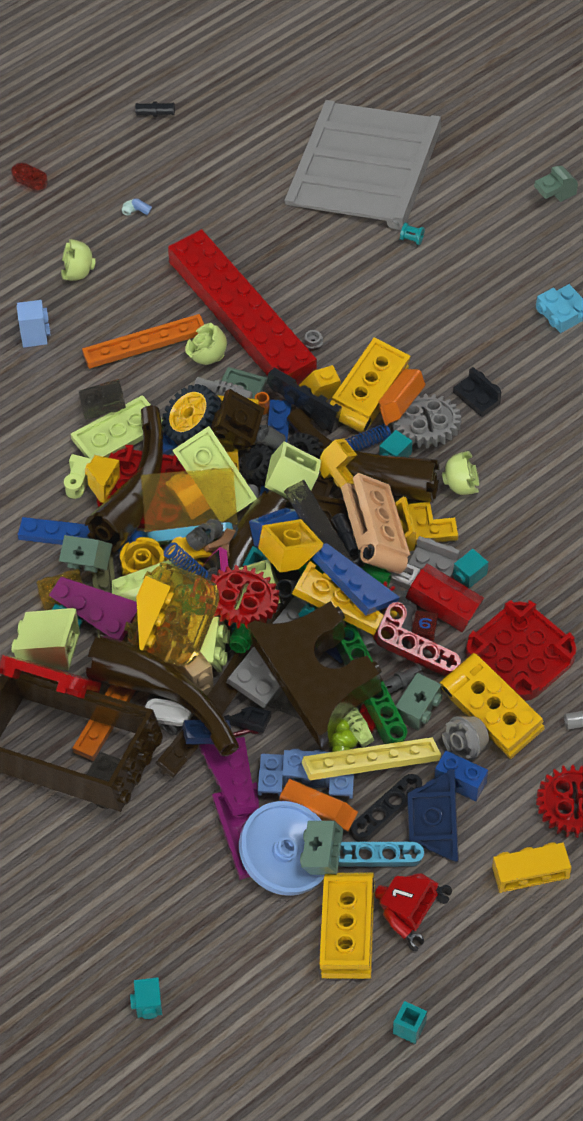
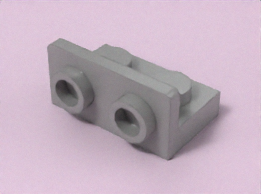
(435, 554)

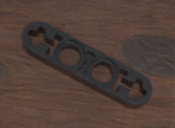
(386, 807)

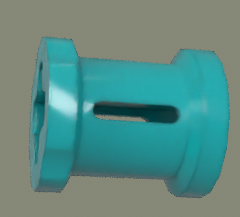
(406, 228)

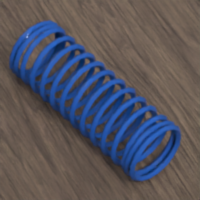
(383, 432)
(174, 553)

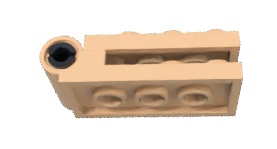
(376, 523)

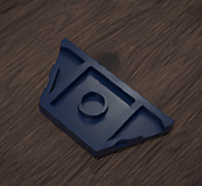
(434, 816)

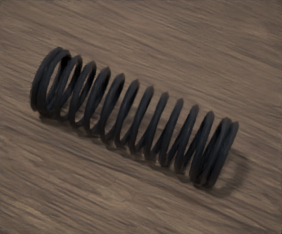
(281, 585)

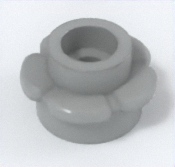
(313, 339)

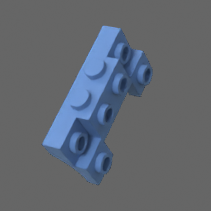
(277, 770)

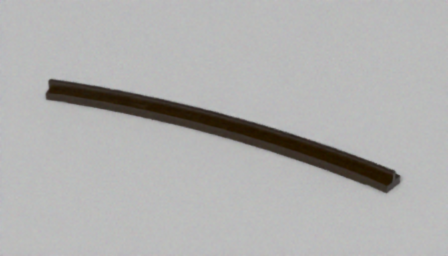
(222, 693)

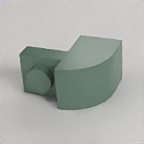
(557, 183)

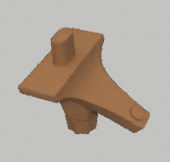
(223, 542)

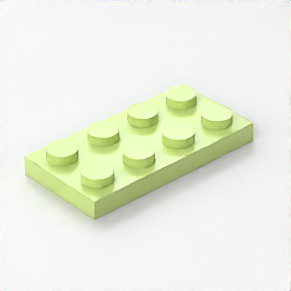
(112, 431)
(206, 453)

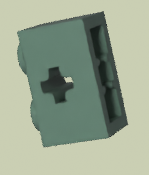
(85, 552)
(419, 700)
(321, 847)

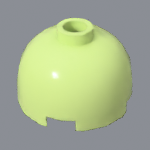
(77, 261)
(207, 345)
(461, 474)

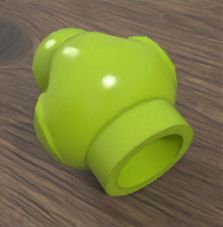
(343, 738)

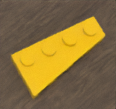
(319, 590)

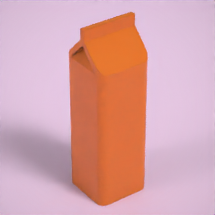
(401, 395)
(321, 804)

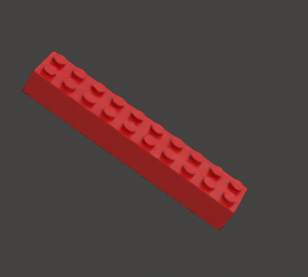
(240, 307)

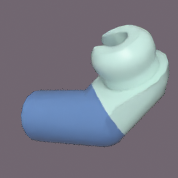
(135, 205)

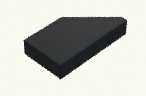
(251, 719)

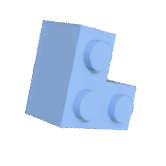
(32, 323)

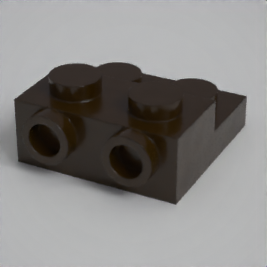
(237, 420)

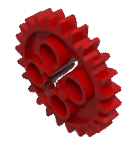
(257, 602)
(552, 801)

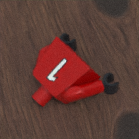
(408, 902)

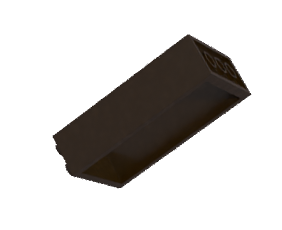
(94, 707)

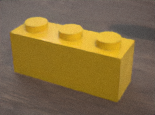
(531, 867)

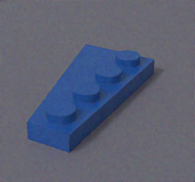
(357, 584)

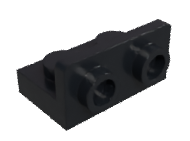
(478, 392)

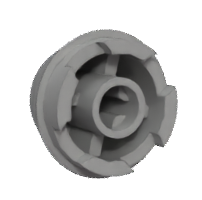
(465, 736)

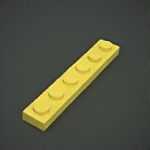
(371, 758)

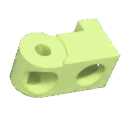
(76, 481)

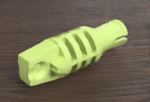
(359, 727)

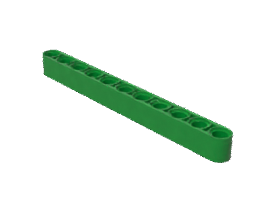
(375, 707)

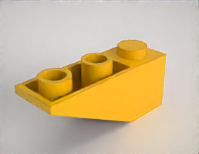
(151, 604)

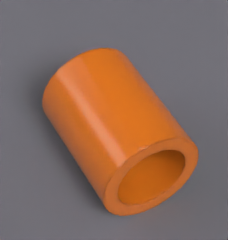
(263, 401)

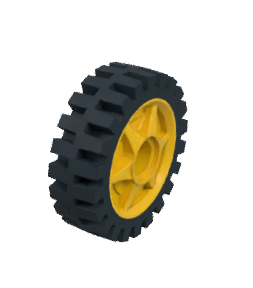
(190, 412)

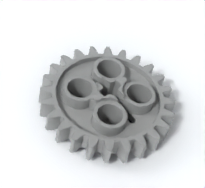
(439, 415)

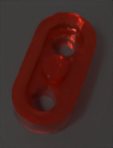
(30, 177)

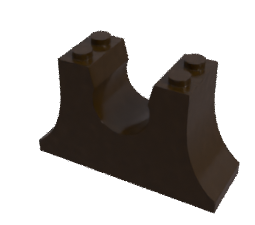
(315, 691)

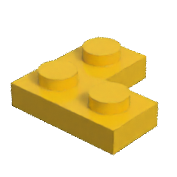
(438, 529)

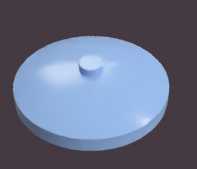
(273, 845)

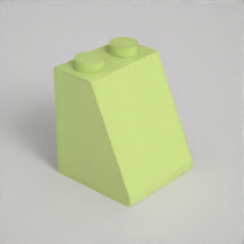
(48, 637)

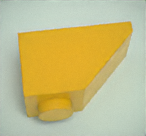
(323, 382)
(102, 476)

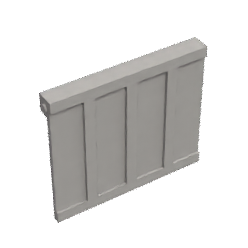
(364, 162)

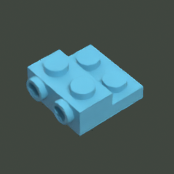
(561, 307)

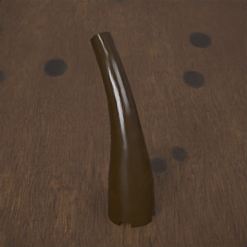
(407, 476)
(124, 510)
(242, 540)
(135, 669)

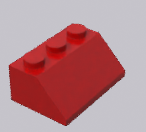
(444, 596)

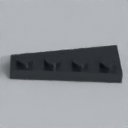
(302, 397)

